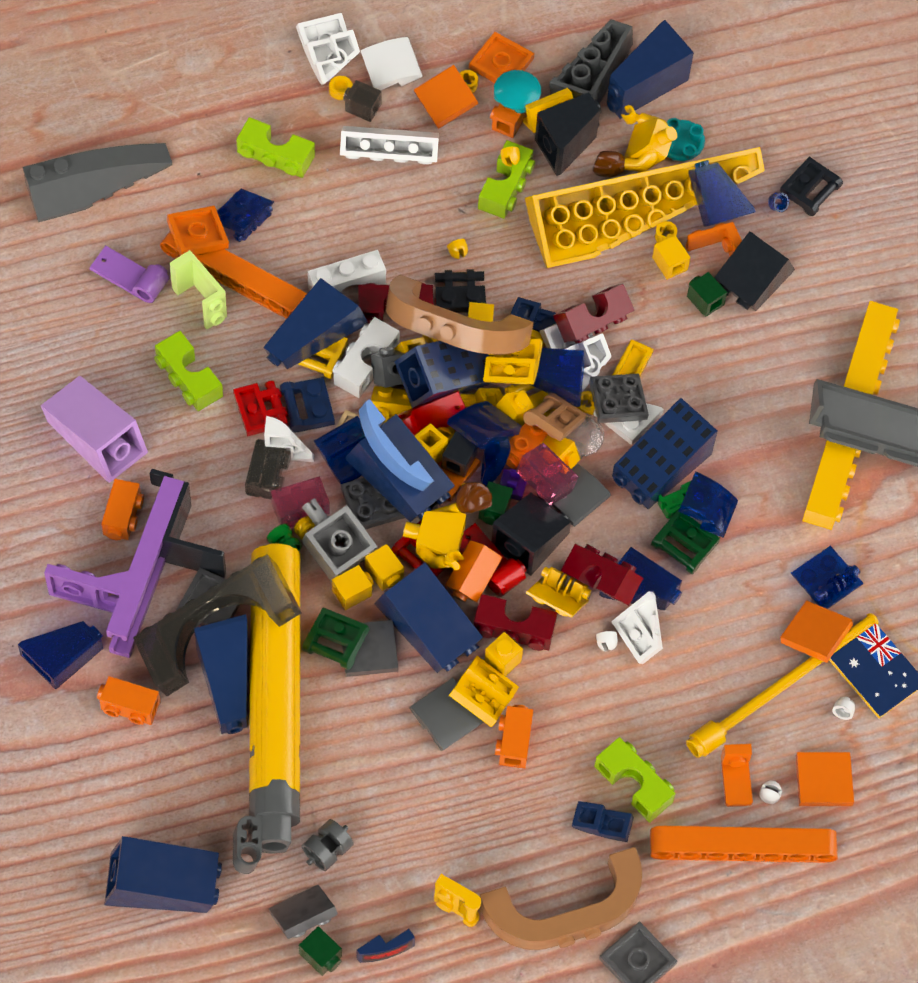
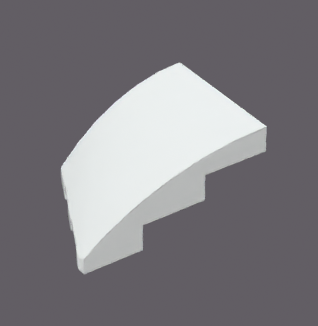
(327, 45)
(595, 350)

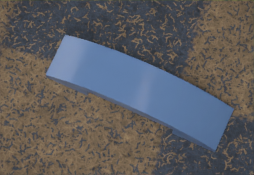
(387, 453)

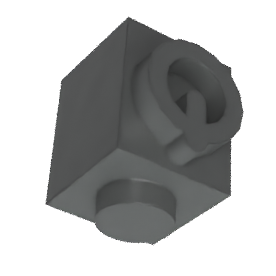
(384, 367)

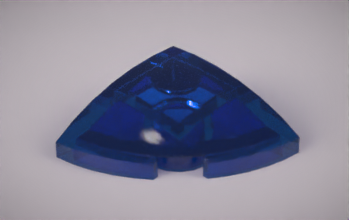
(494, 461)

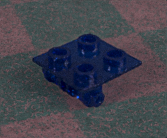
(244, 213)
(827, 578)

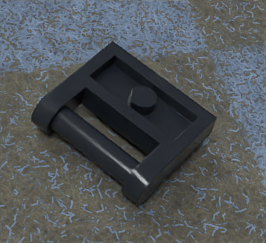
(805, 180)

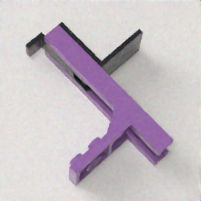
(136, 587)

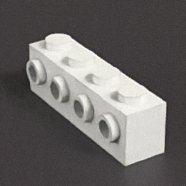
(389, 144)

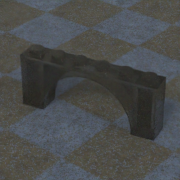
(166, 642)

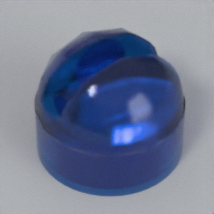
(778, 207)

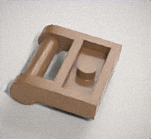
(558, 423)

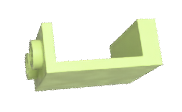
(189, 272)

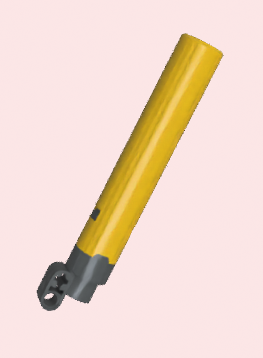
(273, 725)

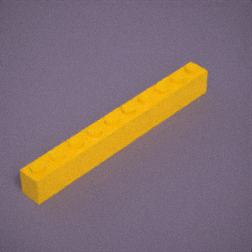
(862, 375)

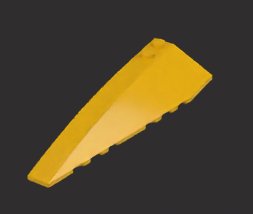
(603, 214)

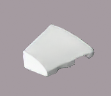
(279, 435)

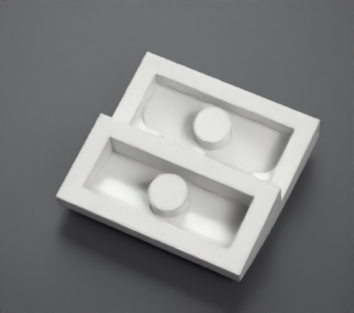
(391, 63)

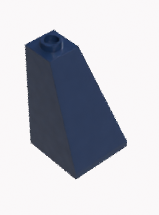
(314, 325)
(224, 662)

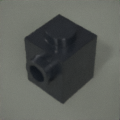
(459, 455)

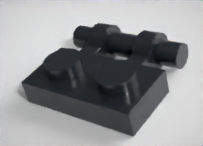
(458, 297)

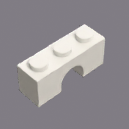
(351, 271)
(351, 372)

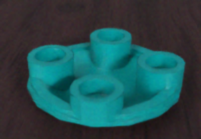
(517, 89)
(689, 140)

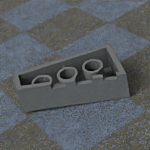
(596, 62)

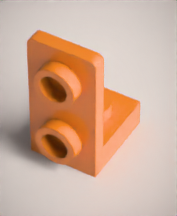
(721, 232)
(736, 774)

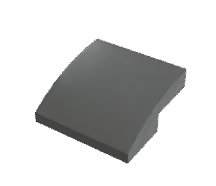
(584, 498)
(444, 716)

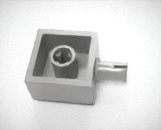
(337, 528)

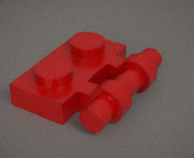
(252, 407)

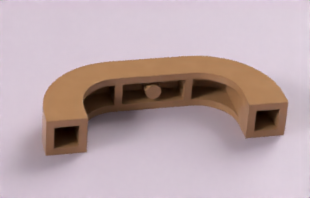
(453, 328)
(572, 925)

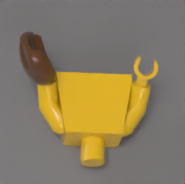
(646, 147)
(443, 528)

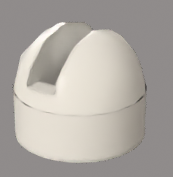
(607, 640)
(844, 708)
(768, 795)

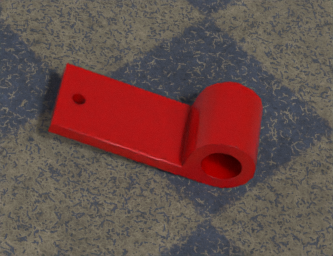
(434, 412)
(508, 572)

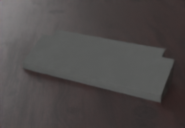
(865, 422)

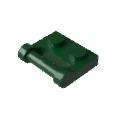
(688, 533)
(338, 630)

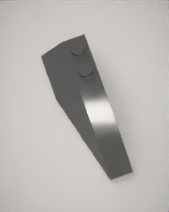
(82, 178)

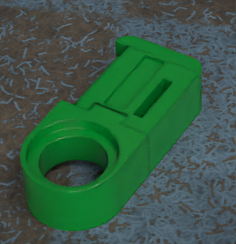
(672, 502)

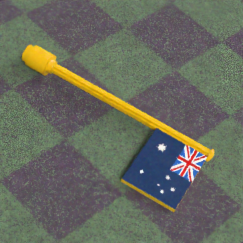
(865, 661)

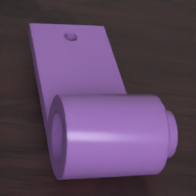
(129, 275)

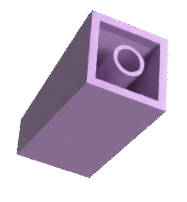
(95, 428)

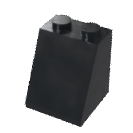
(567, 130)
(754, 272)
(530, 531)

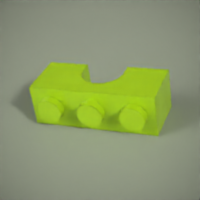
(291, 157)
(500, 195)
(197, 387)
(622, 761)

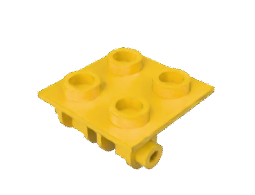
(561, 598)

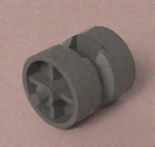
(325, 847)

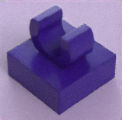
(512, 479)

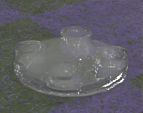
(587, 436)

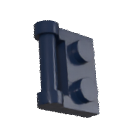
(315, 401)

